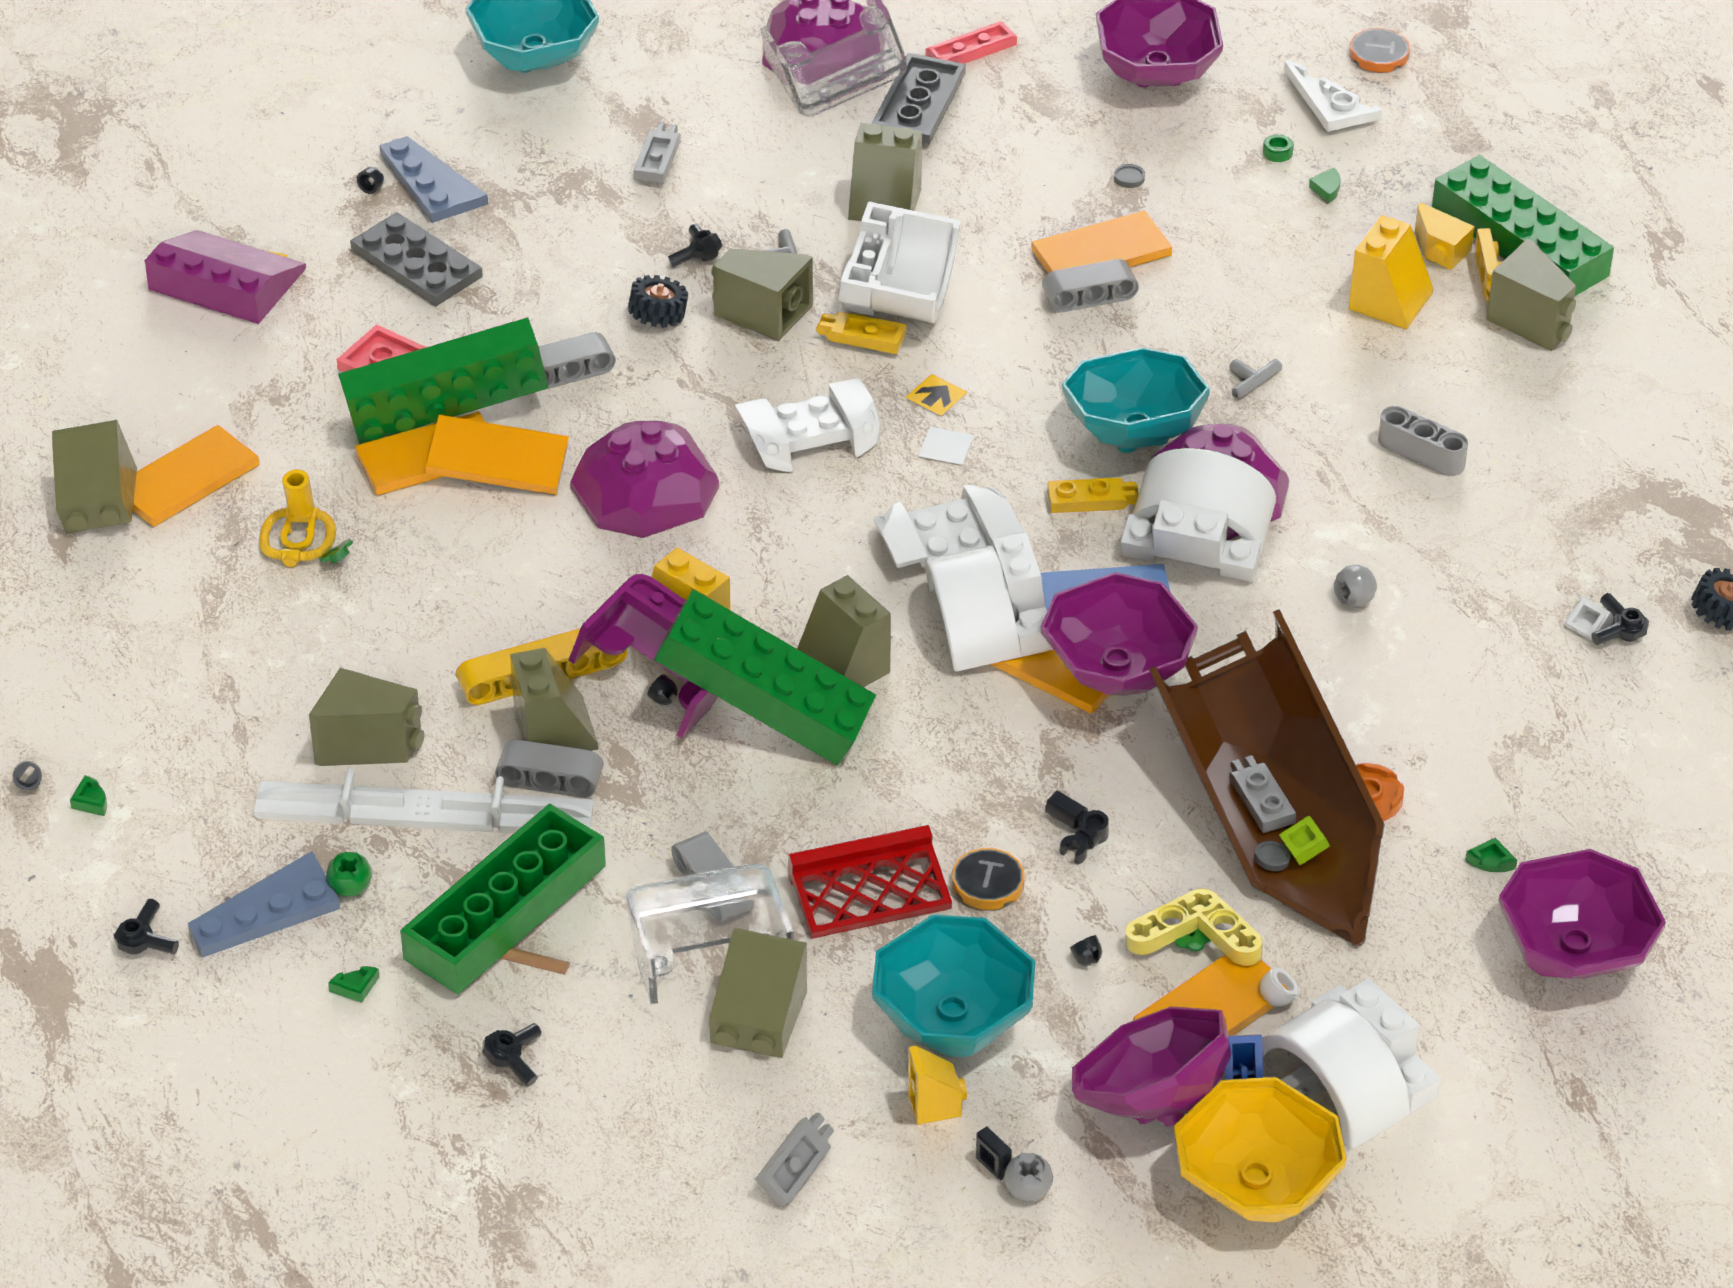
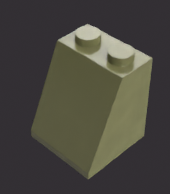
(885, 168)
(763, 289)
(1532, 297)
(93, 476)
(849, 632)
(548, 703)
(365, 721)
(759, 993)

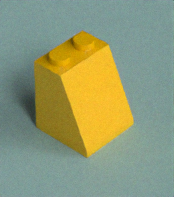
(1389, 274)
(684, 573)

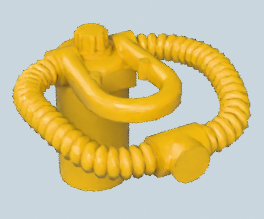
(299, 509)

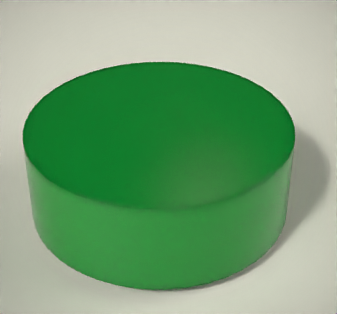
(1278, 148)

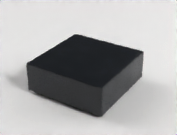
(992, 1152)

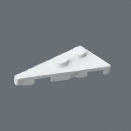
(1329, 101)

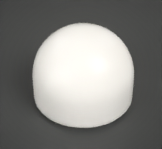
(1274, 992)

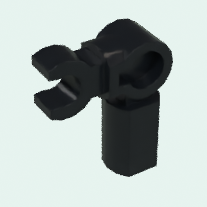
(1089, 826)

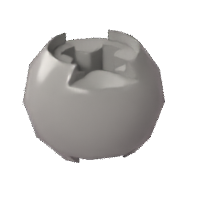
(1355, 586)
(1028, 1177)

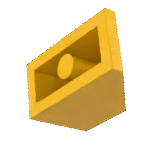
(1443, 236)
(933, 1087)

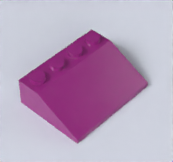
(221, 274)

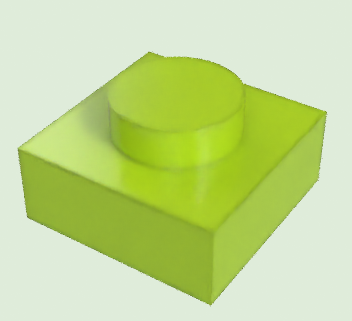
(1304, 840)

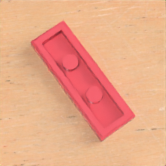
(974, 44)

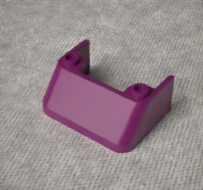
(640, 618)

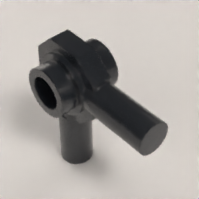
(704, 246)
(1627, 624)
(136, 934)
(504, 1050)

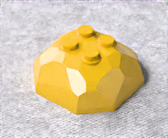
(1260, 1148)

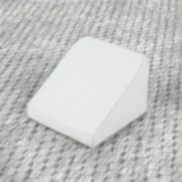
(1588, 618)

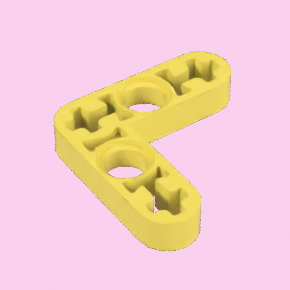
(1197, 910)

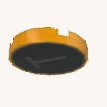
(988, 878)

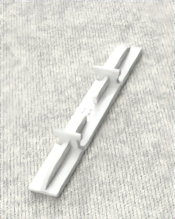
(408, 806)

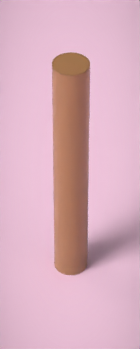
(536, 960)

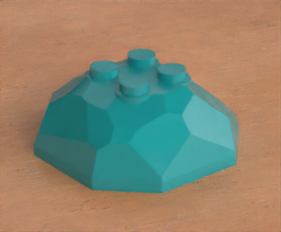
(533, 32)
(1136, 397)
(953, 983)

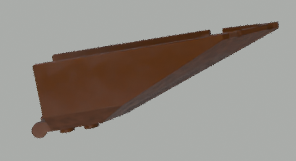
(1277, 715)

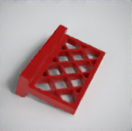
(856, 858)

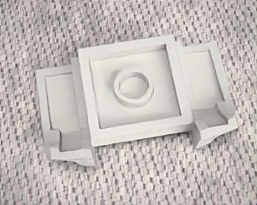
(812, 423)
(947, 527)

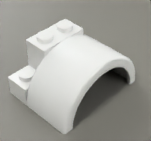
(915, 274)
(1195, 502)
(990, 602)
(1363, 1056)

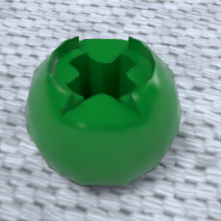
(349, 874)

